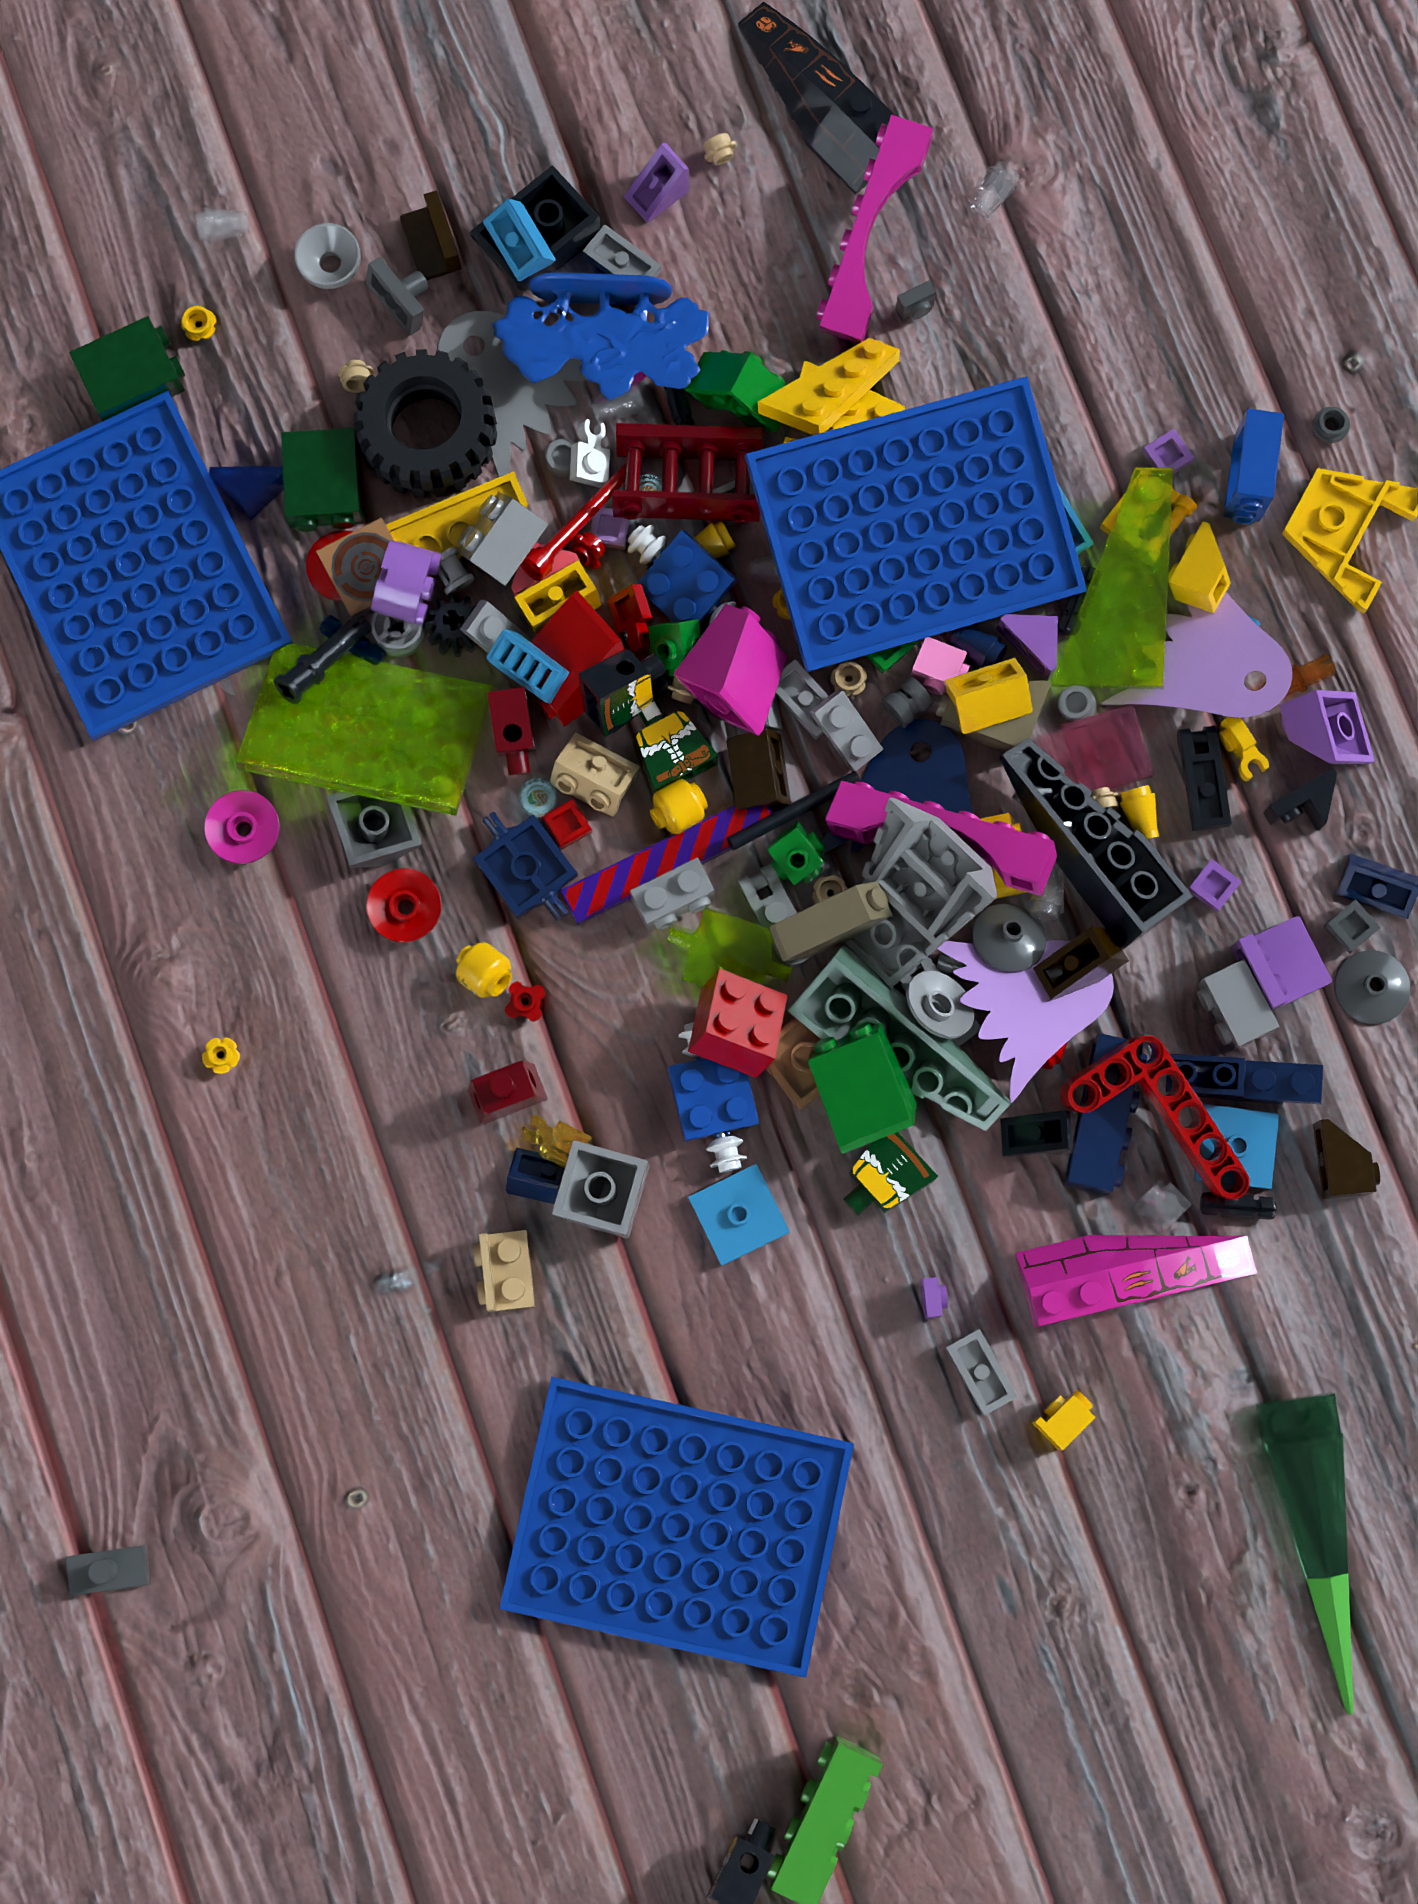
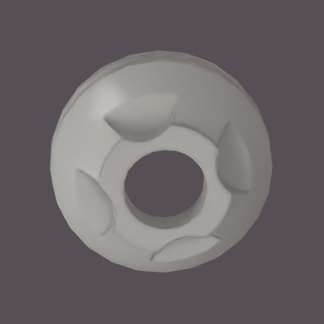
(326, 241)

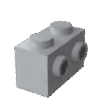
(673, 895)
(1236, 1005)

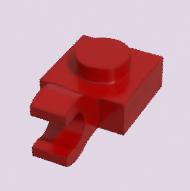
(630, 616)

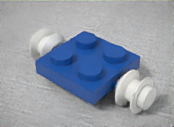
(684, 577)
(711, 1103)

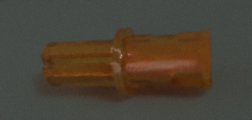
(1310, 674)

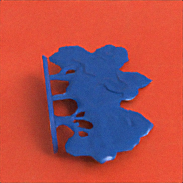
(610, 342)

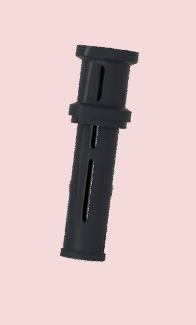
(311, 668)

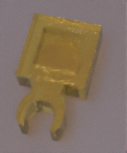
(554, 1141)

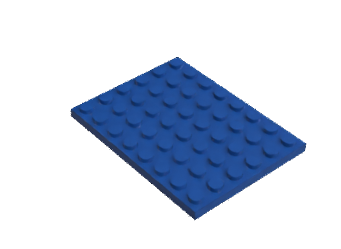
(915, 523)
(133, 566)
(677, 1526)

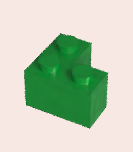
(736, 385)

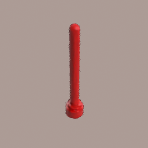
(540, 560)

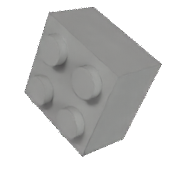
(501, 537)

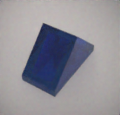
(249, 486)

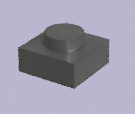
(916, 301)
(1352, 926)

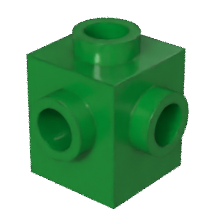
(673, 642)
(795, 841)

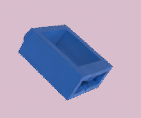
(1253, 466)

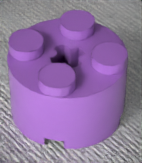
(406, 582)

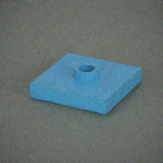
(1251, 1138)
(739, 1215)

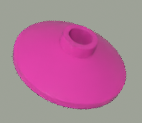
(233, 811)

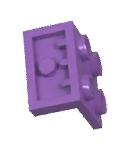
(1283, 962)

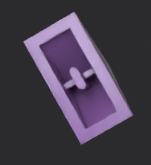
(659, 184)
(1034, 639)

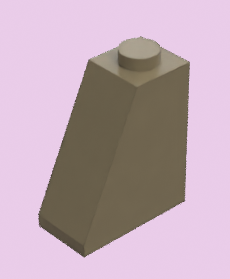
(1002, 735)
(831, 922)

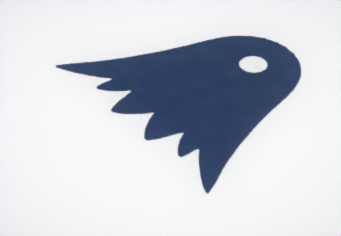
(937, 779)

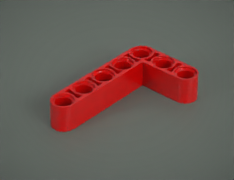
(1167, 1105)

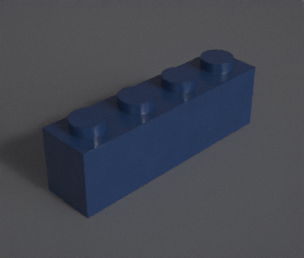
(1104, 1131)

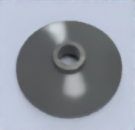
(1005, 950)
(1357, 997)

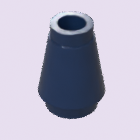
(980, 647)

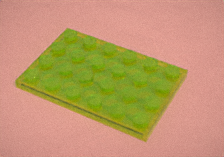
(369, 731)

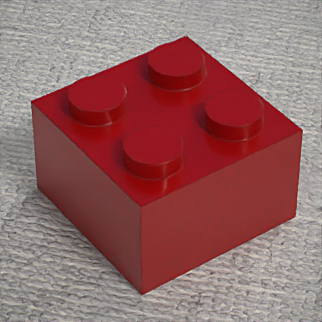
(737, 1023)

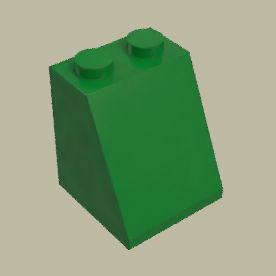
(862, 1086)

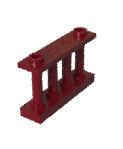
(686, 442)

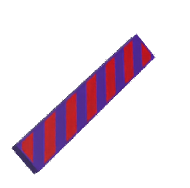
(613, 884)

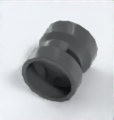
(907, 702)

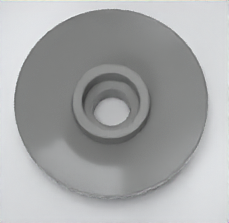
(937, 1005)

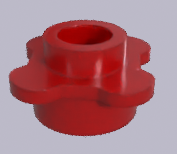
(588, 549)
(532, 1009)

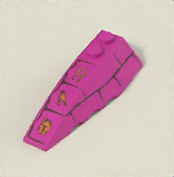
(1122, 1270)

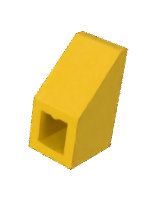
(1201, 574)

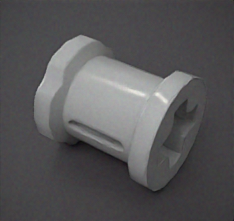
(452, 572)

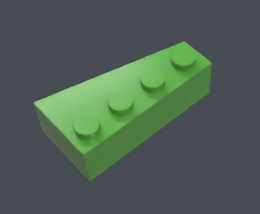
(824, 1821)

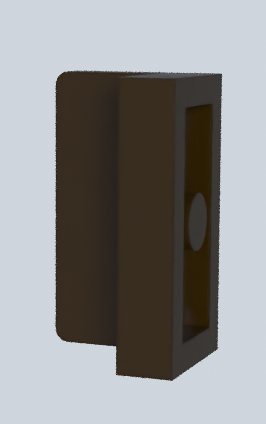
(431, 239)
(758, 770)

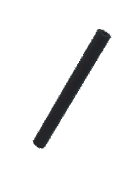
(788, 813)

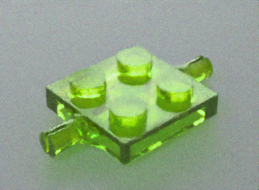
(728, 945)

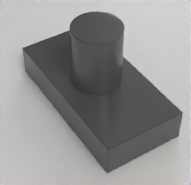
(398, 294)
(107, 1570)

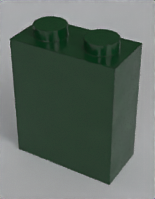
(128, 367)
(322, 479)

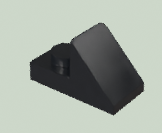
(1313, 797)
(1036, 1134)

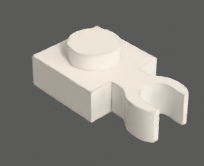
(588, 459)

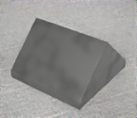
(372, 829)

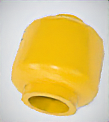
(678, 806)
(483, 970)

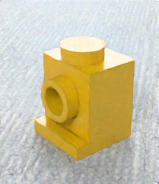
(1065, 1419)

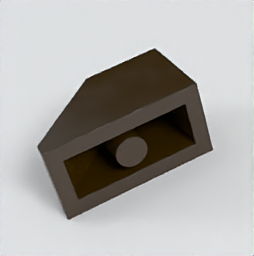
(1081, 962)
(1343, 1163)

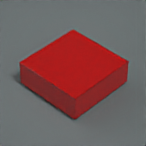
(566, 824)

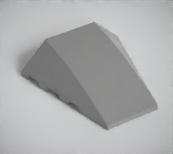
(930, 887)

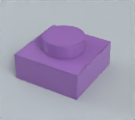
(1168, 452)
(1214, 885)
(933, 1297)

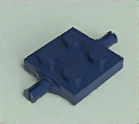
(525, 866)

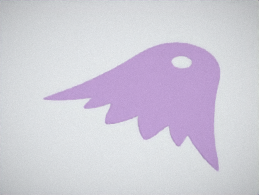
(1210, 664)
(1024, 1010)

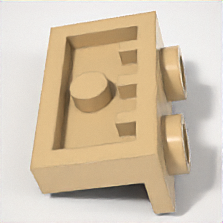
(593, 774)
(505, 1271)

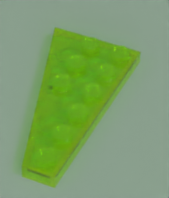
(1124, 612)

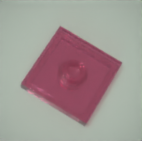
(1108, 749)

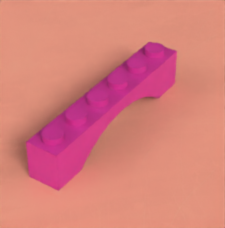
(900, 158)
(1018, 857)

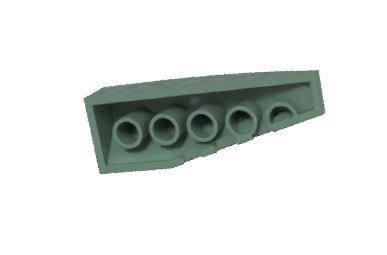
(935, 1067)

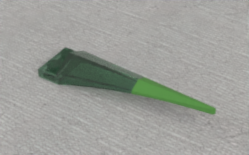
(1307, 1465)

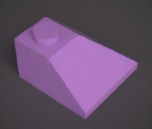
(1328, 726)

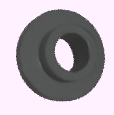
(1333, 415)

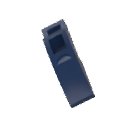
(1250, 1080)

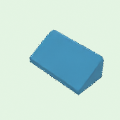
(518, 239)

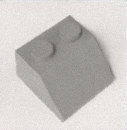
(601, 1189)

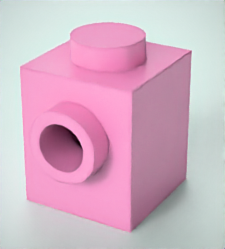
(937, 663)

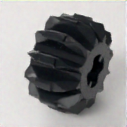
(441, 621)

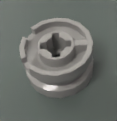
(394, 642)

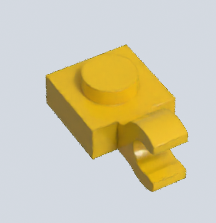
(1237, 738)

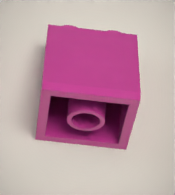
(735, 669)

